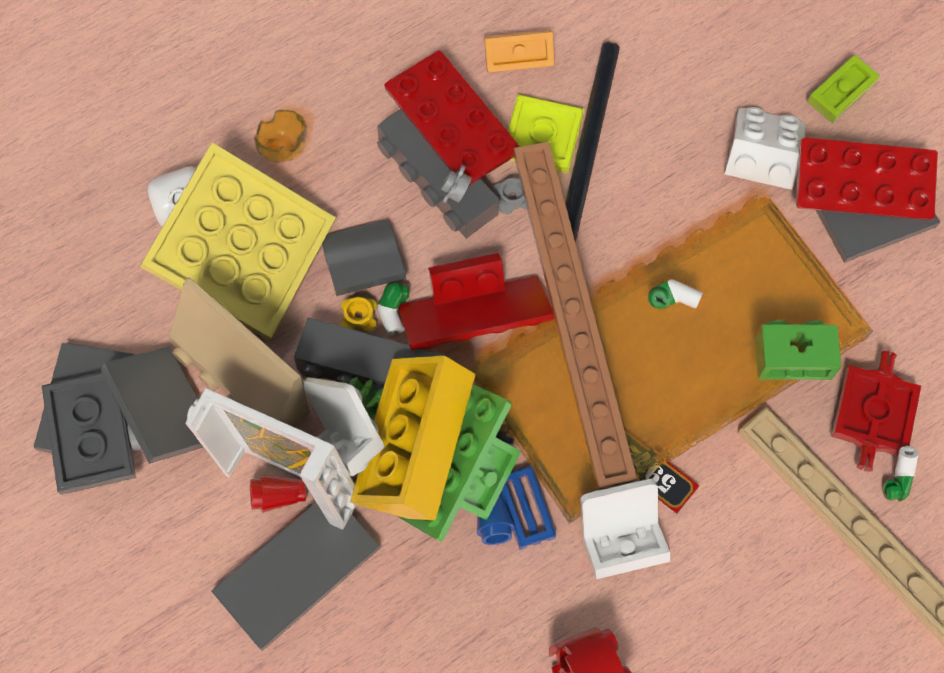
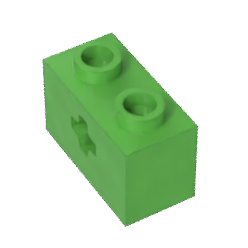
(781, 361)

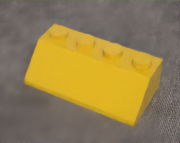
(420, 429)

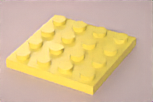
(239, 240)

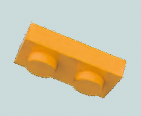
(519, 50)

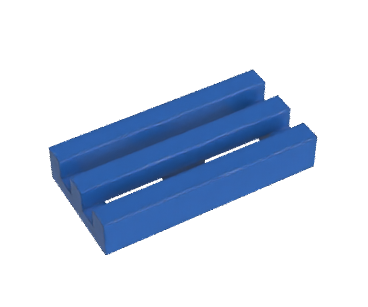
(535, 537)

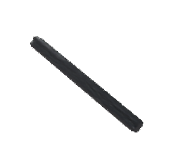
(591, 134)

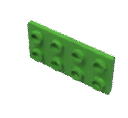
(478, 464)

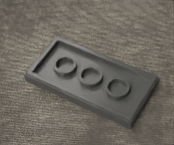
(293, 574)

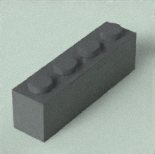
(422, 165)
(348, 354)

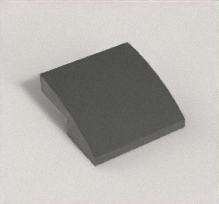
(363, 257)

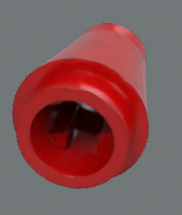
(275, 492)

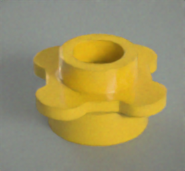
(359, 305)

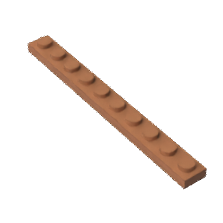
(574, 318)

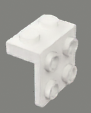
(765, 148)
(344, 422)
(623, 528)

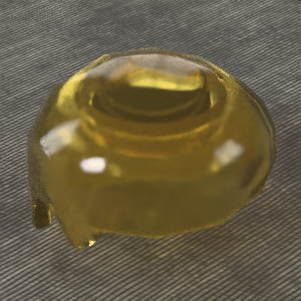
(282, 137)

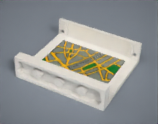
(232, 429)

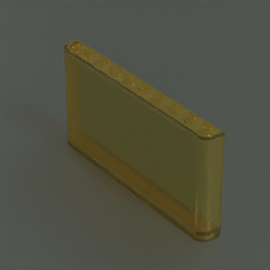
(675, 367)

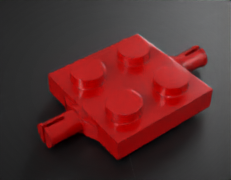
(876, 410)

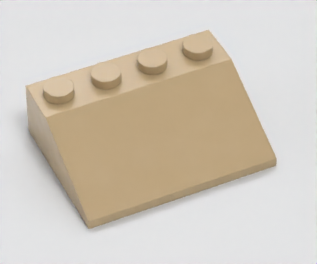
(234, 358)

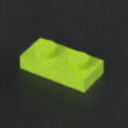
(843, 88)

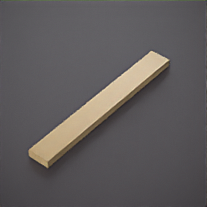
(848, 519)

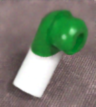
(673, 292)
(388, 306)
(901, 485)

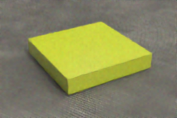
(547, 121)

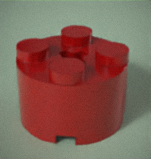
(588, 653)

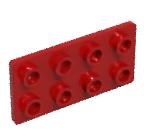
(451, 117)
(866, 179)
(473, 302)

